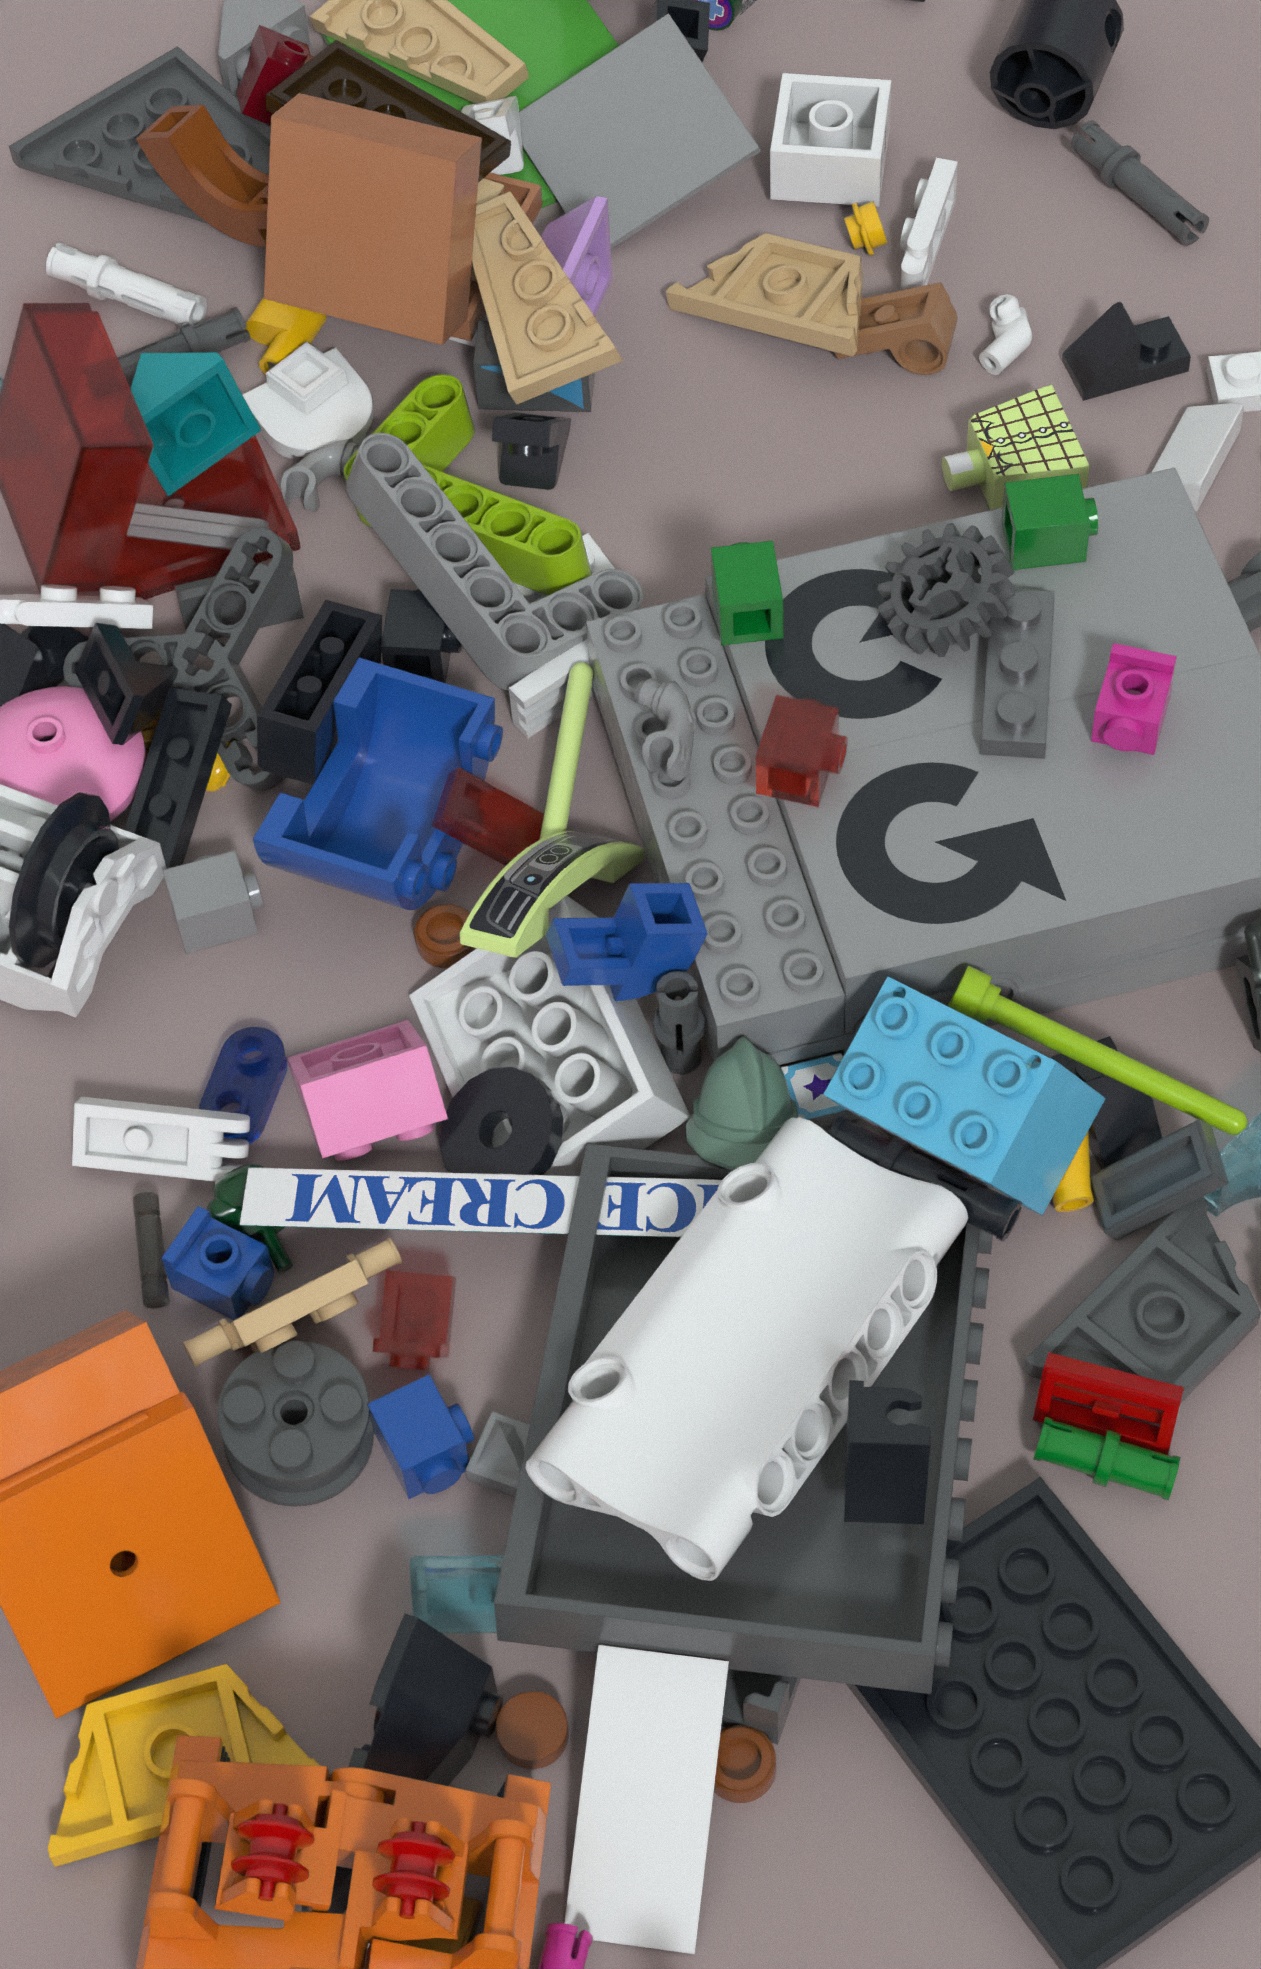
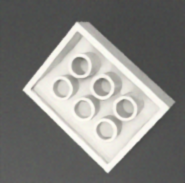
(573, 1038)

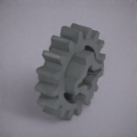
(946, 590)

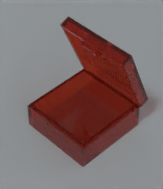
(81, 459)

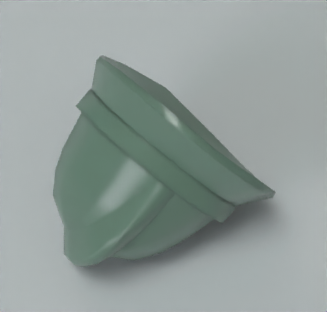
(739, 1107)

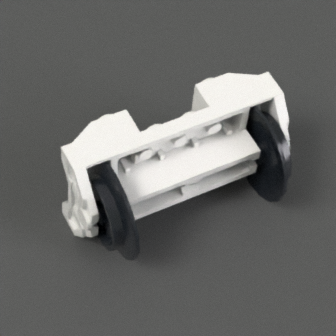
(64, 895)

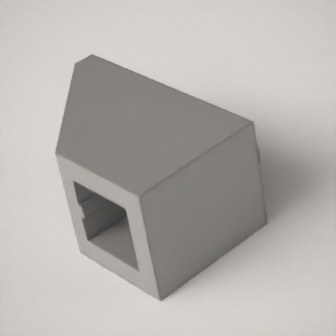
(239, 27)

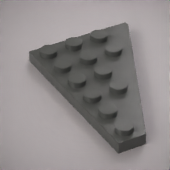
(98, 142)

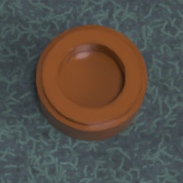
(439, 935)
(532, 1730)
(744, 1764)

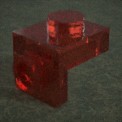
(416, 1318)

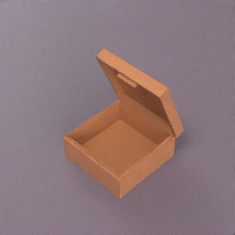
(376, 219)

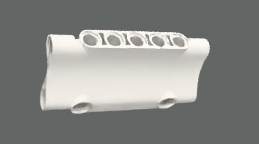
(745, 1346)

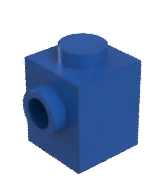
(422, 1437)

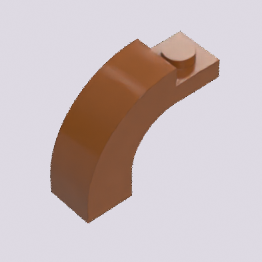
(208, 173)

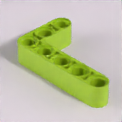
(527, 542)

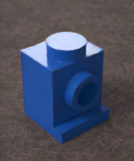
(196, 1269)

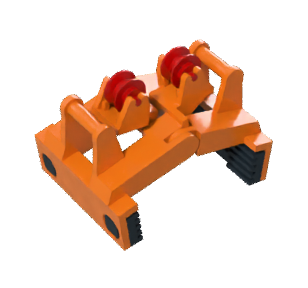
(282, 1849)

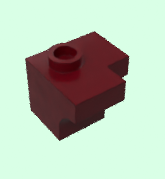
(270, 63)

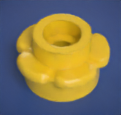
(865, 227)

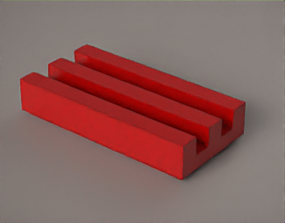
(1109, 1394)

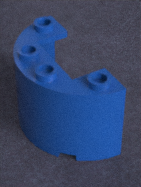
(381, 786)

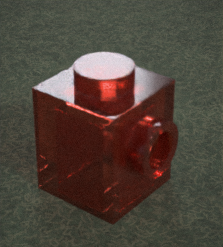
(799, 750)

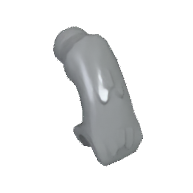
(306, 475)
(675, 742)

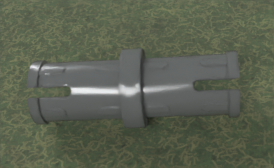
(679, 1022)

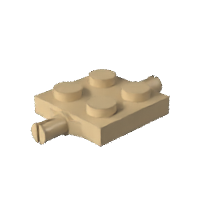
(319, 1298)

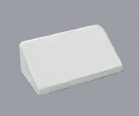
(1201, 446)

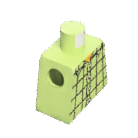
(1016, 443)

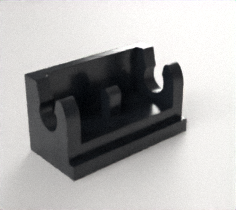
(884, 1460)

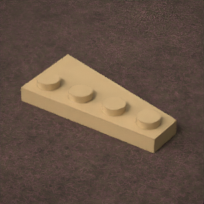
(426, 41)
(532, 308)

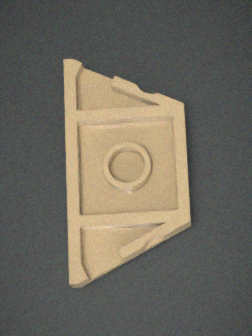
(783, 292)

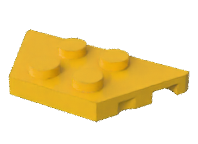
(128, 1750)

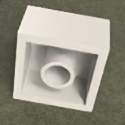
(830, 139)

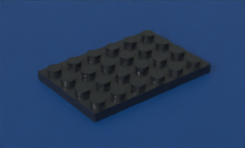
(1074, 1740)

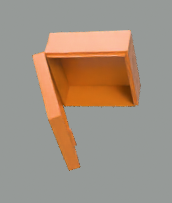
(101, 1464)

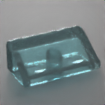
(455, 1592)

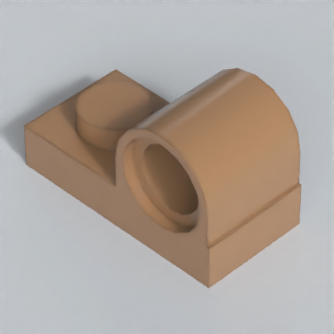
(912, 324)

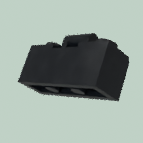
(299, 717)

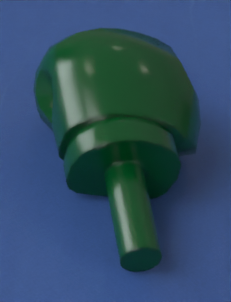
(227, 1209)

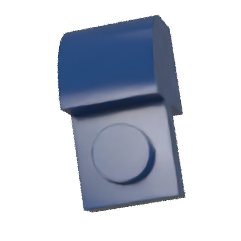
(649, 936)

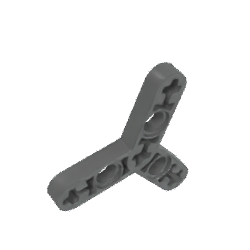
(226, 675)

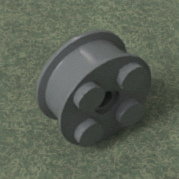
(296, 1423)

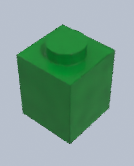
(1047, 521)
(747, 592)

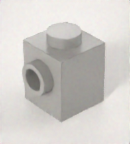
(213, 901)

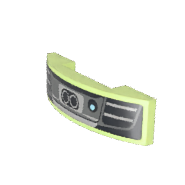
(518, 901)

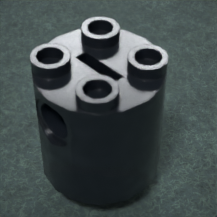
(1055, 59)

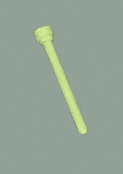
(567, 750)

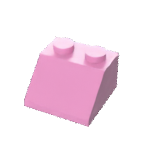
(368, 1090)

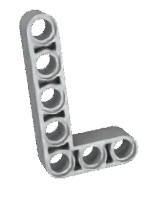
(464, 579)

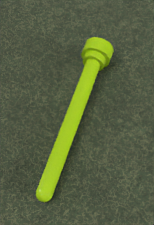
(982, 1001)

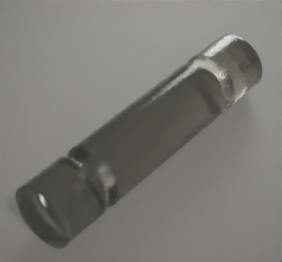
(150, 1250)

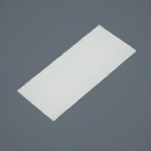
(646, 1798)

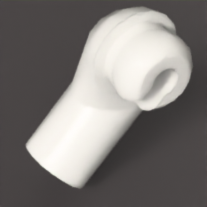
(1011, 334)

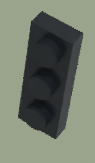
(178, 770)

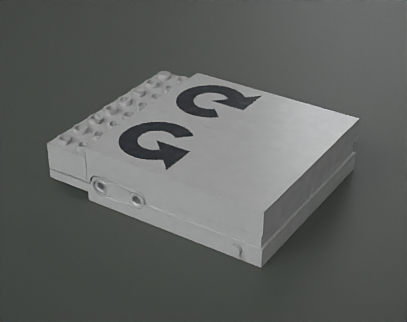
(924, 853)

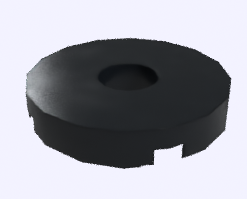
(482, 1106)

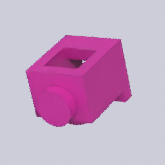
(1133, 699)

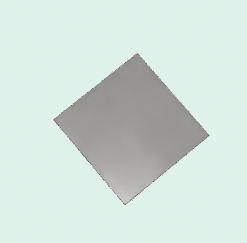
(636, 130)

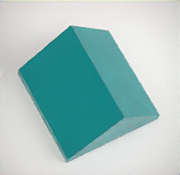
(190, 413)

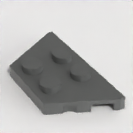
(1163, 1310)

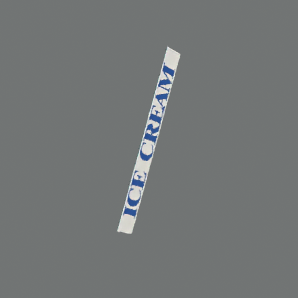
(466, 1202)

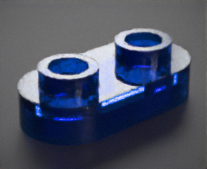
(246, 1081)

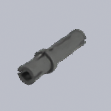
(1122, 168)
(208, 336)

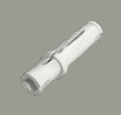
(107, 279)

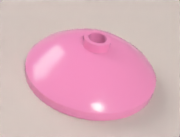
(77, 756)

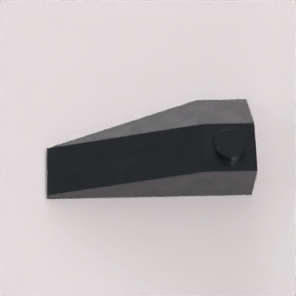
(428, 1716)

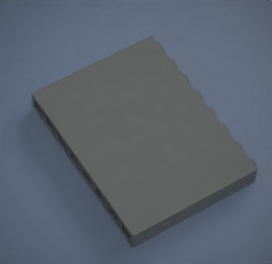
(803, 1585)

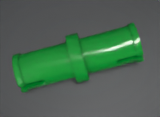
(1107, 1458)

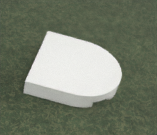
(338, 418)

